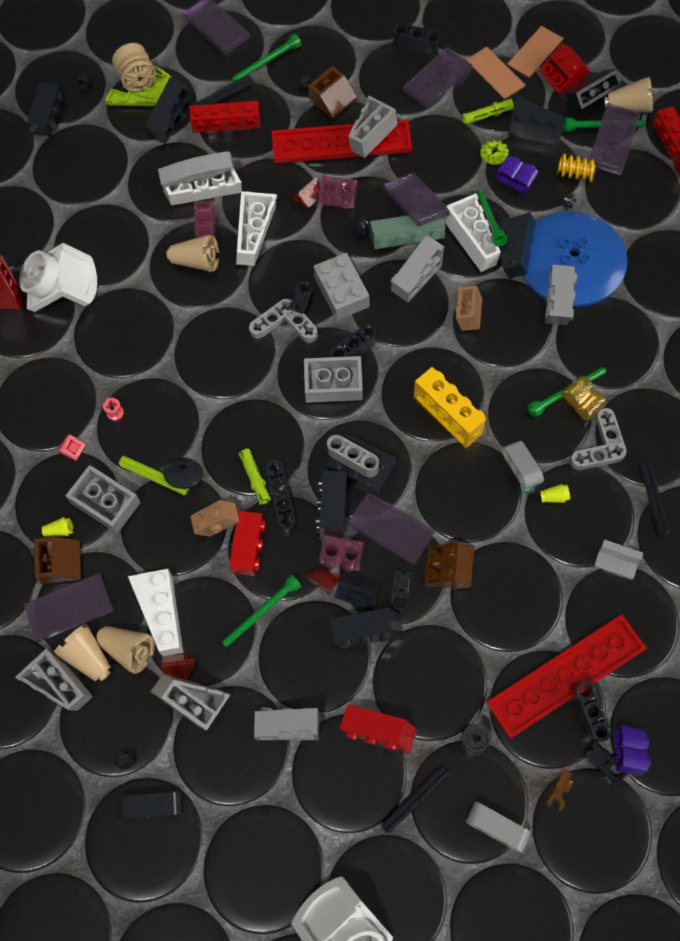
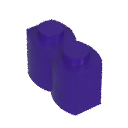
(517, 174)
(631, 751)

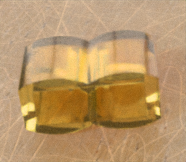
(584, 398)

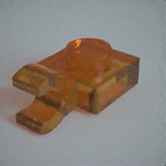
(562, 785)

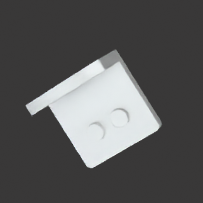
(58, 274)
(337, 915)

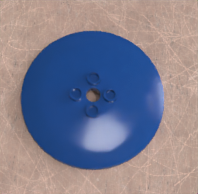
(599, 261)

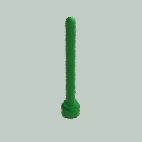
(292, 43)
(571, 124)
(498, 236)
(537, 407)
(289, 586)

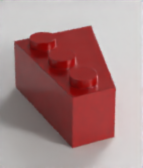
(378, 729)

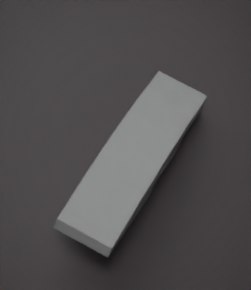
(195, 168)

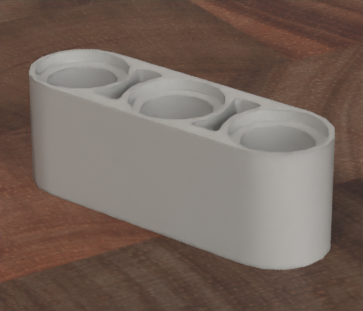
(347, 448)
(522, 464)
(498, 827)

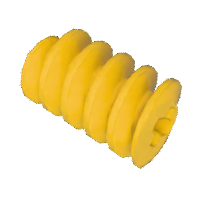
(576, 167)

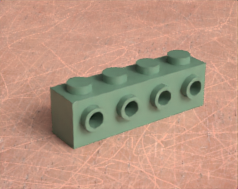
(403, 231)

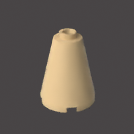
(633, 96)
(195, 253)
(127, 647)
(84, 654)

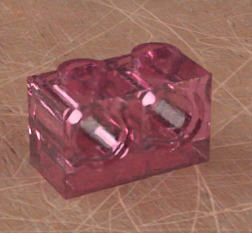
(333, 191)
(204, 218)
(343, 548)

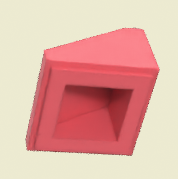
(71, 447)

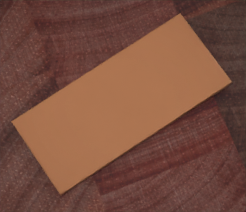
(535, 51)
(496, 73)

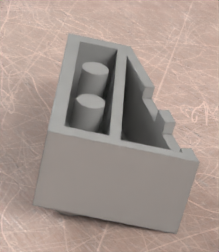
(372, 126)
(418, 269)
(560, 295)
(55, 680)
(192, 700)
(287, 724)

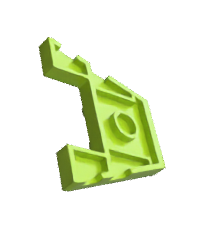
(145, 97)

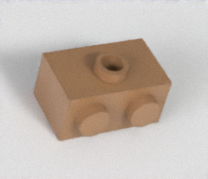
(469, 308)
(214, 518)

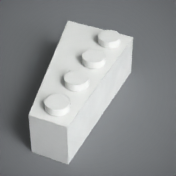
(219, 185)
(254, 220)
(473, 231)
(159, 607)

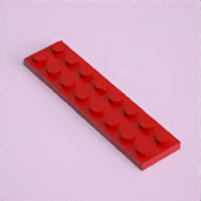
(333, 143)
(551, 683)

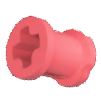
(108, 406)

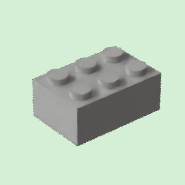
(341, 286)
(333, 379)
(103, 499)

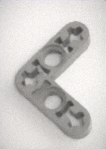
(288, 316)
(609, 444)

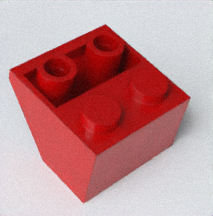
(564, 69)

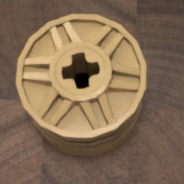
(134, 67)

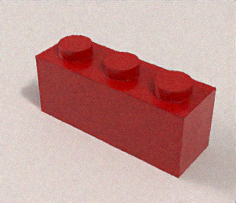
(247, 543)

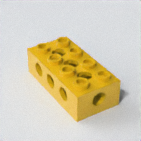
(439, 400)

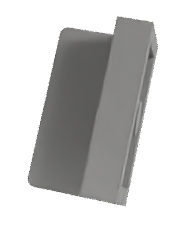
(618, 559)

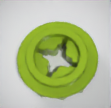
(497, 157)

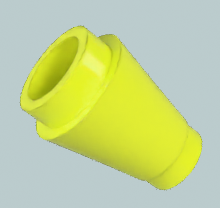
(556, 494)
(58, 528)

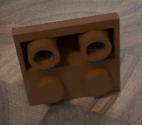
(331, 92)
(57, 560)
(449, 566)

